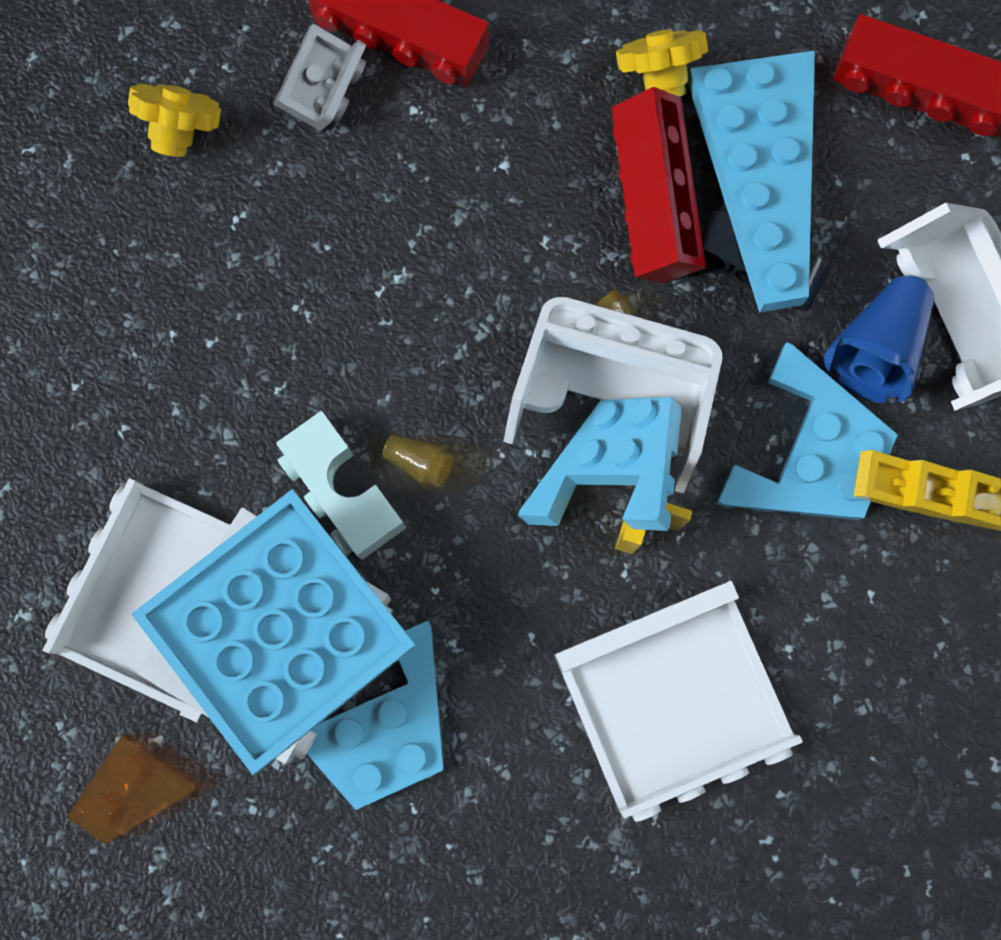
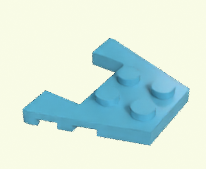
(616, 446)
(825, 454)
(388, 738)

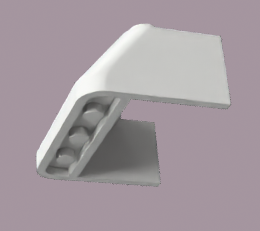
(961, 262)
(618, 358)

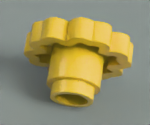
(663, 58)
(173, 115)

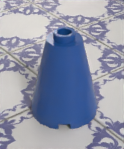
(885, 342)

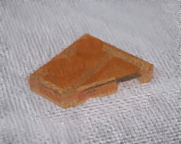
(128, 790)

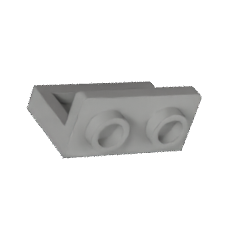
(320, 78)

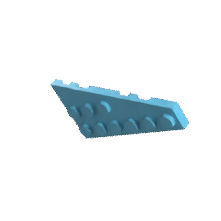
(761, 149)

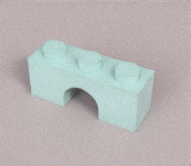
(314, 456)

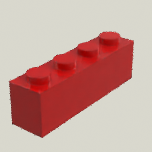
(413, 31)
(922, 75)
(658, 186)

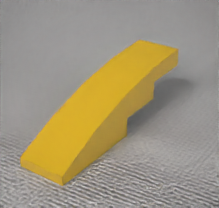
(930, 489)

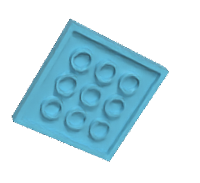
(273, 631)

